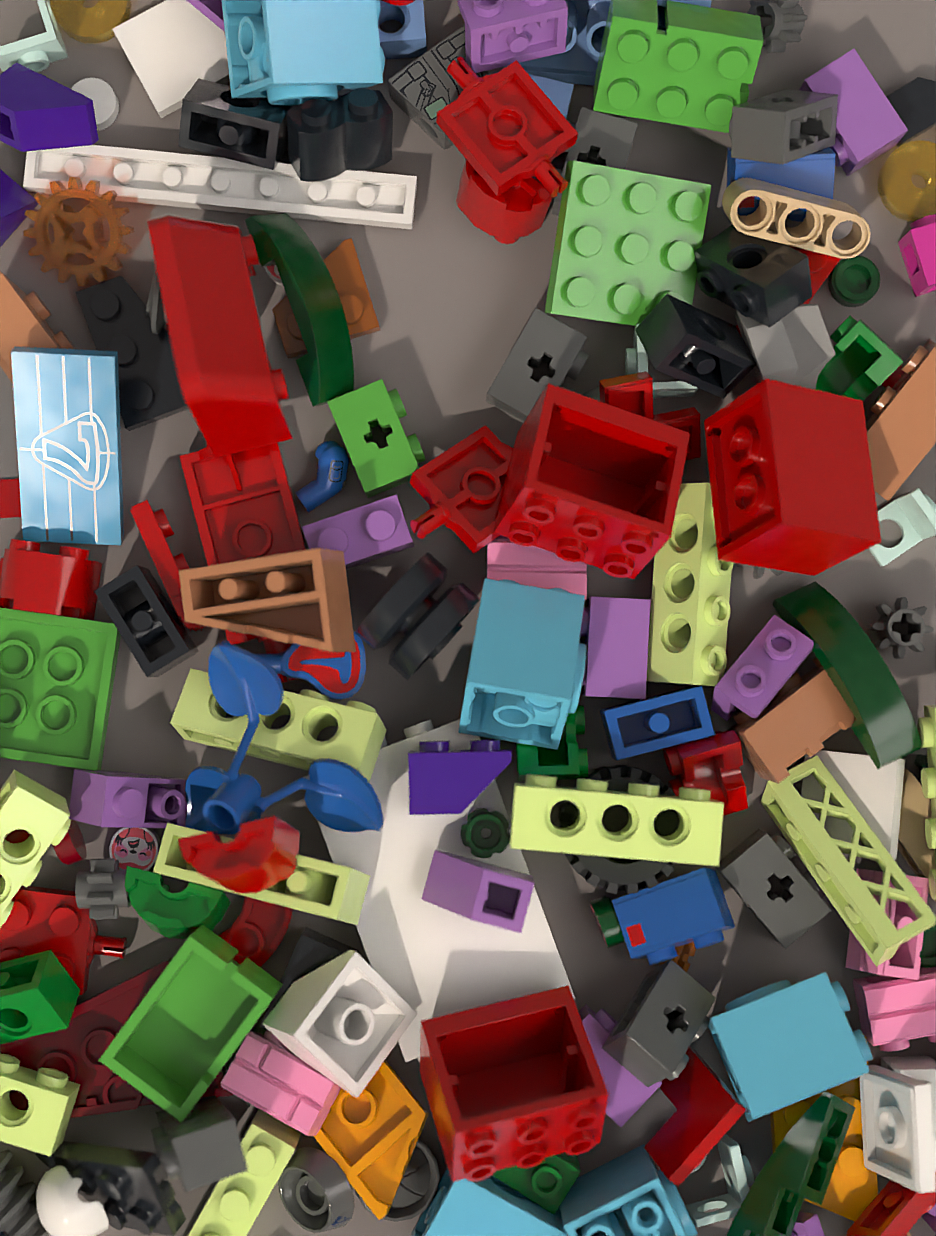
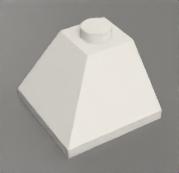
(341, 1020)

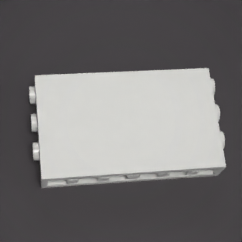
(418, 948)

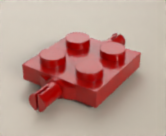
(506, 127)
(464, 488)
(51, 921)

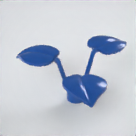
(225, 799)

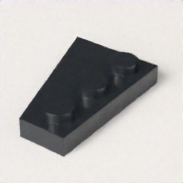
(145, 359)

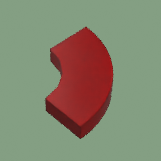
(258, 930)

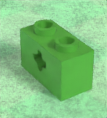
(356, 416)

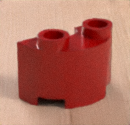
(505, 216)
(49, 582)
(710, 765)
(250, 862)

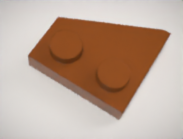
(353, 293)

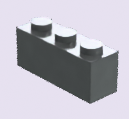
(200, 1147)

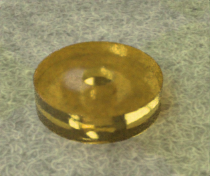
(90, 24)
(895, 181)

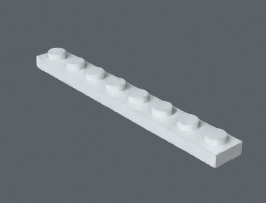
(227, 185)

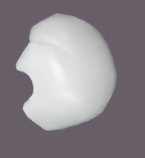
(62, 1210)

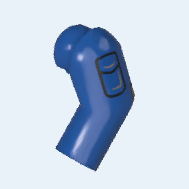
(330, 477)

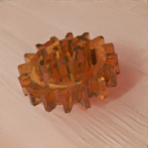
(64, 247)

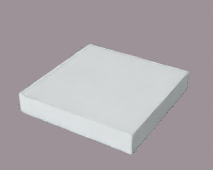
(173, 49)
(871, 790)
(898, 1128)

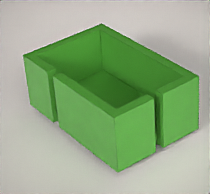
(678, 74)
(190, 1022)

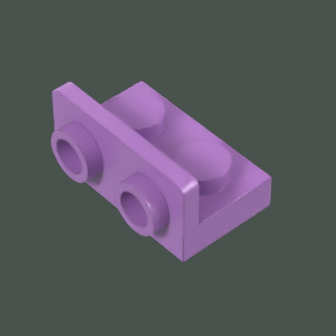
(512, 31)
(761, 670)

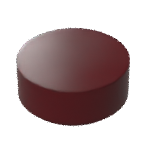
(72, 846)

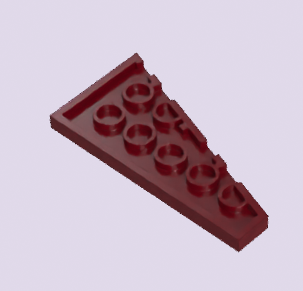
(84, 1042)

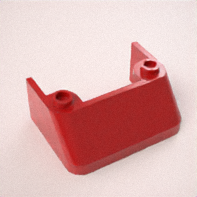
(218, 333)

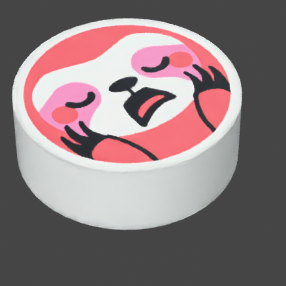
(135, 848)

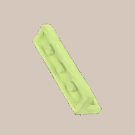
(831, 869)

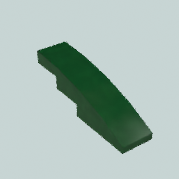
(795, 1170)

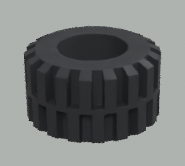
(614, 872)

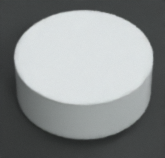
(104, 100)

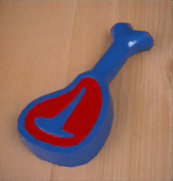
(330, 673)

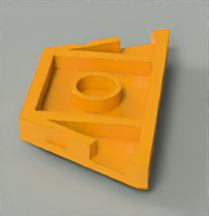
(374, 1136)
(851, 1184)

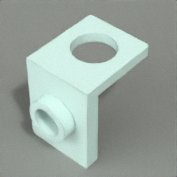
(37, 50)
(637, 361)
(916, 518)
(738, 1178)

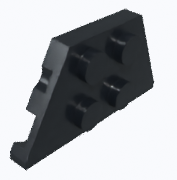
(123, 1184)

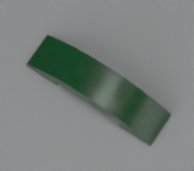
(314, 302)
(856, 670)

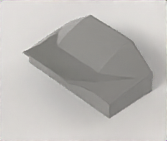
(790, 349)

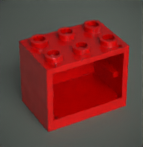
(791, 479)
(592, 483)
(512, 1083)

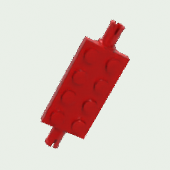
(243, 512)

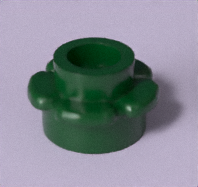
(481, 846)

